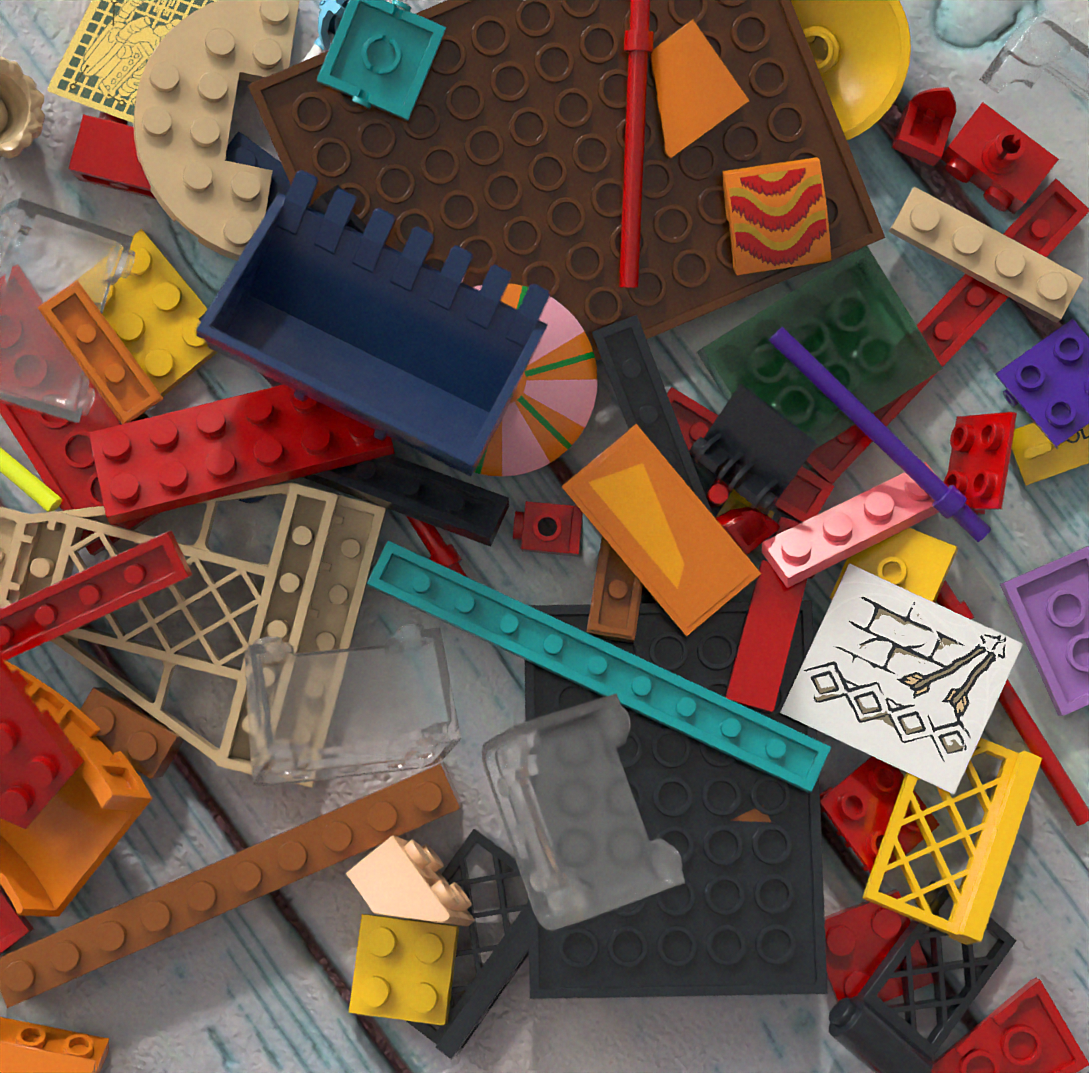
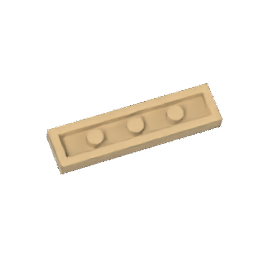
(986, 254)

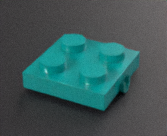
(381, 55)

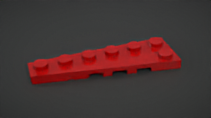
(1017, 1037)

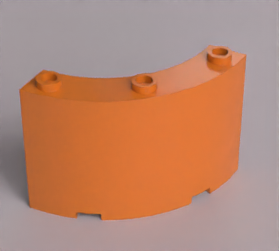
(79, 825)

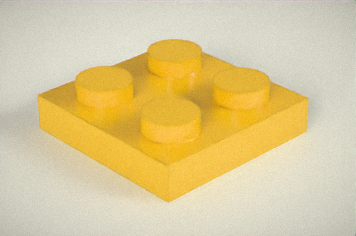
(404, 969)

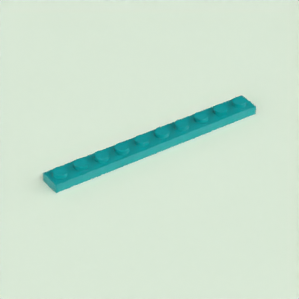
(599, 666)

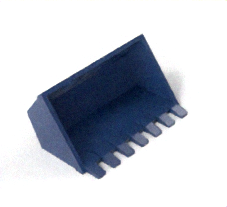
(376, 326)

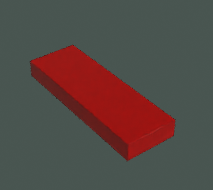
(765, 641)

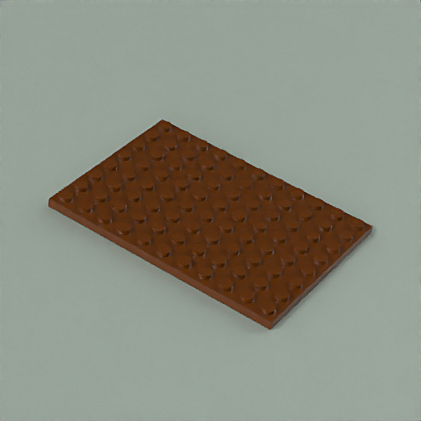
(526, 152)

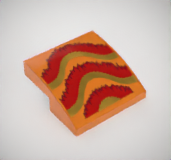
(777, 216)

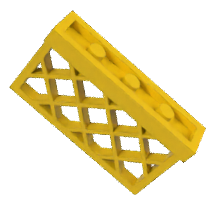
(986, 856)

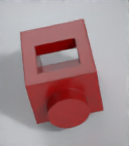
(562, 542)

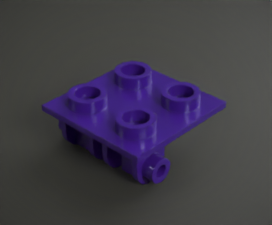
(1052, 383)

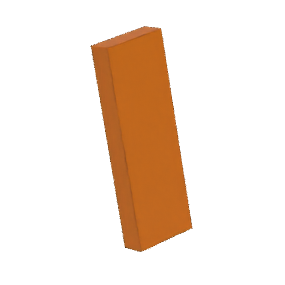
(100, 353)

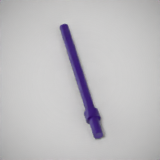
(947, 500)

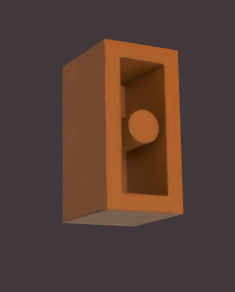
(132, 731)

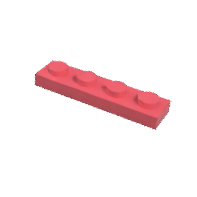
(847, 529)

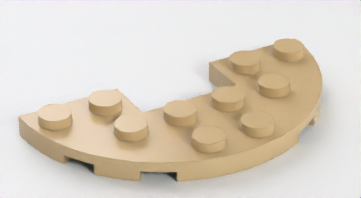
(188, 111)

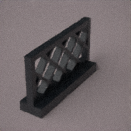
(500, 966)

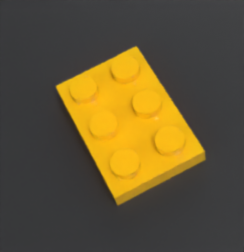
(157, 317)

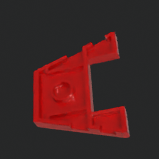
(33, 752)

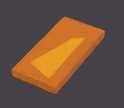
(661, 529)

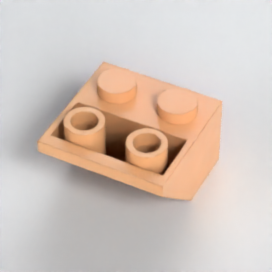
(406, 883)

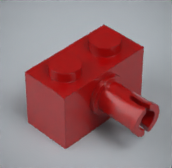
(998, 159)

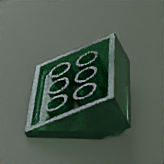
(846, 322)

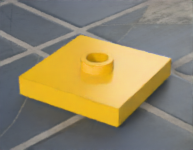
(908, 561)

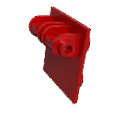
(981, 458)
(863, 807)

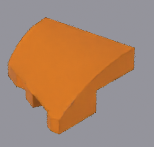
(691, 88)

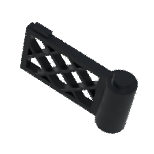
(875, 1029)

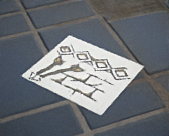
(901, 678)

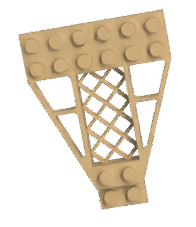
(306, 598)

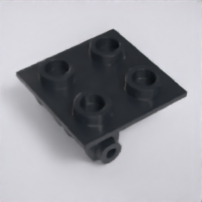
(753, 449)

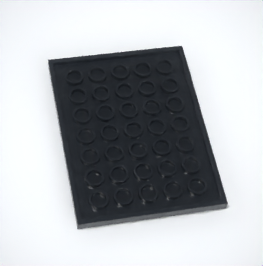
(751, 888)

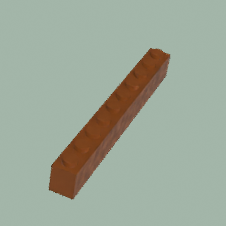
(227, 884)

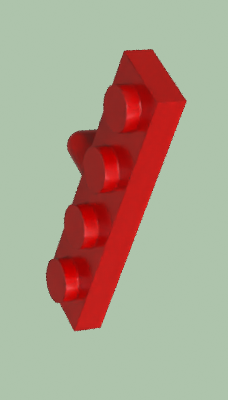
(800, 499)

